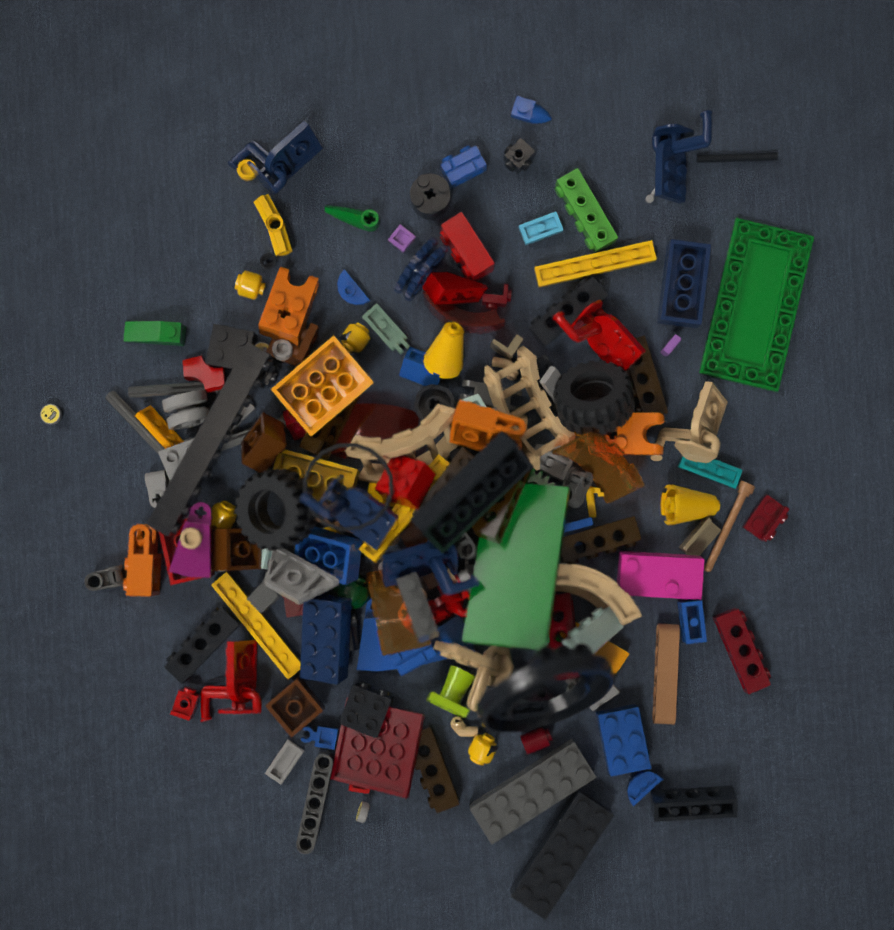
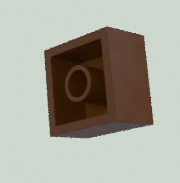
(263, 443)
(234, 551)
(295, 706)

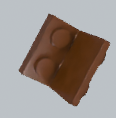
(305, 346)

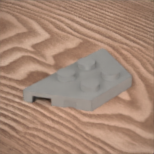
(296, 577)

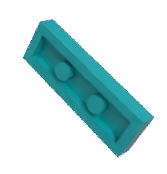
(714, 470)

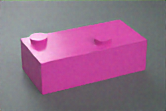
(660, 575)

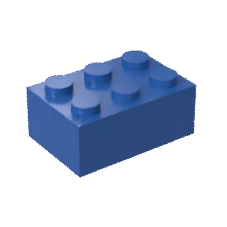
(332, 553)
(623, 740)

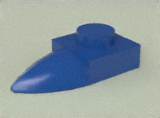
(529, 111)

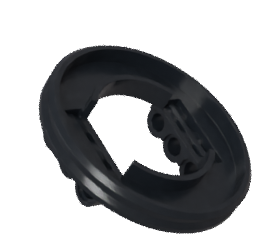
(526, 703)

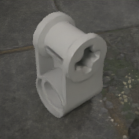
(156, 484)

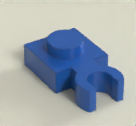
(324, 736)

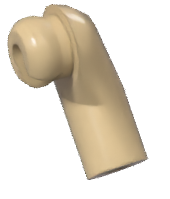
(502, 363)
(462, 729)

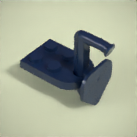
(671, 158)
(283, 159)
(353, 508)
(425, 560)

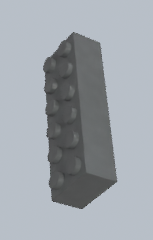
(531, 791)

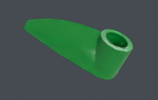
(355, 217)

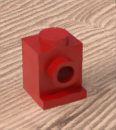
(185, 712)

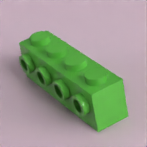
(586, 211)

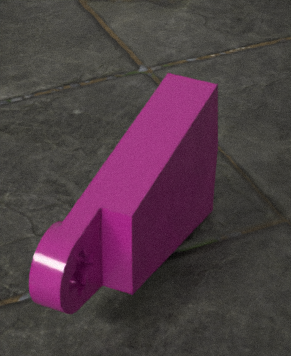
(196, 561)

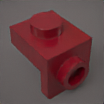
(493, 301)
(293, 425)

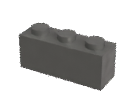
(417, 607)

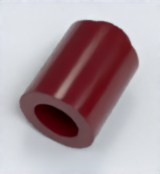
(536, 740)

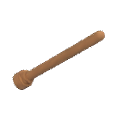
(744, 491)

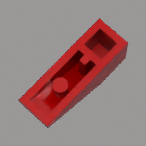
(452, 289)

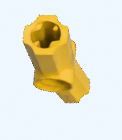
(269, 214)

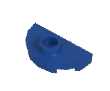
(350, 290)
(641, 785)

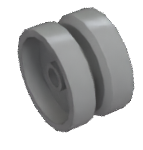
(186, 409)

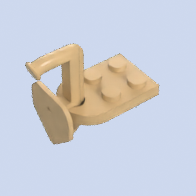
(704, 428)
(490, 667)

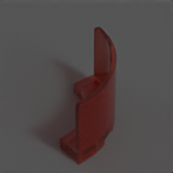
(471, 322)
(375, 422)

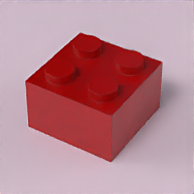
(410, 481)

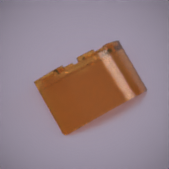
(605, 462)
(394, 624)

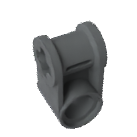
(577, 486)
(109, 578)

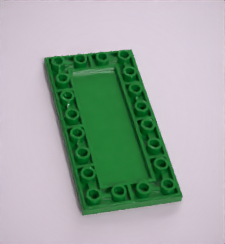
(756, 305)
(519, 574)

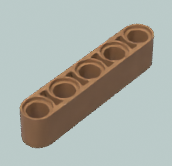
(666, 674)

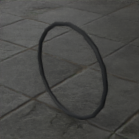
(390, 486)

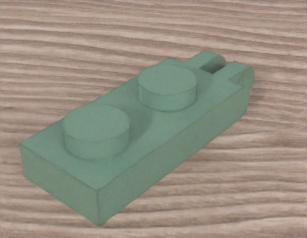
(385, 328)

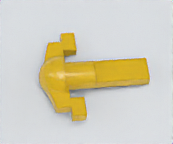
(591, 501)

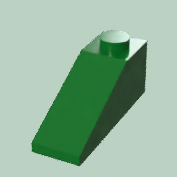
(155, 332)

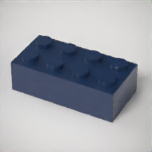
(684, 283)
(326, 638)

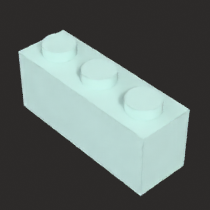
(595, 630)

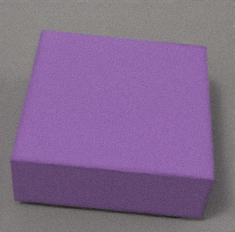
(401, 238)
(669, 347)

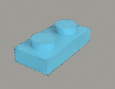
(540, 228)

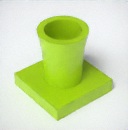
(453, 692)

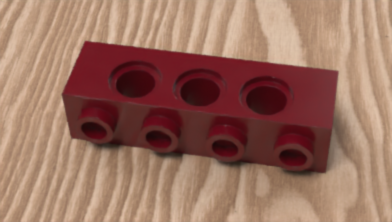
(565, 604)
(760, 677)

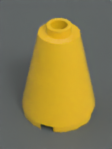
(446, 352)
(686, 505)

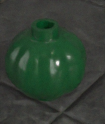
(357, 590)

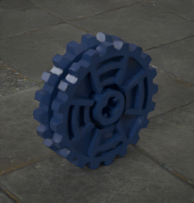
(420, 267)

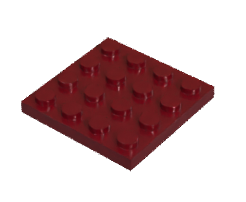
(383, 761)

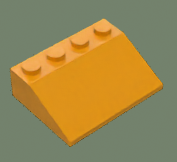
(322, 385)

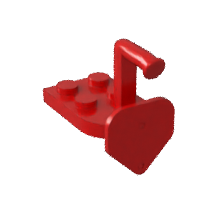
(604, 334)
(448, 605)
(241, 681)

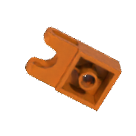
(288, 302)
(478, 425)
(633, 437)
(143, 562)

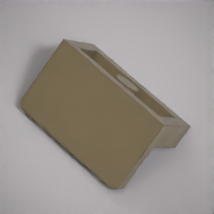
(506, 352)
(700, 537)

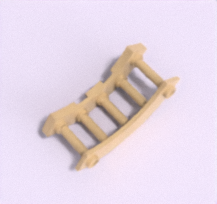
(538, 400)
(405, 443)
(597, 590)

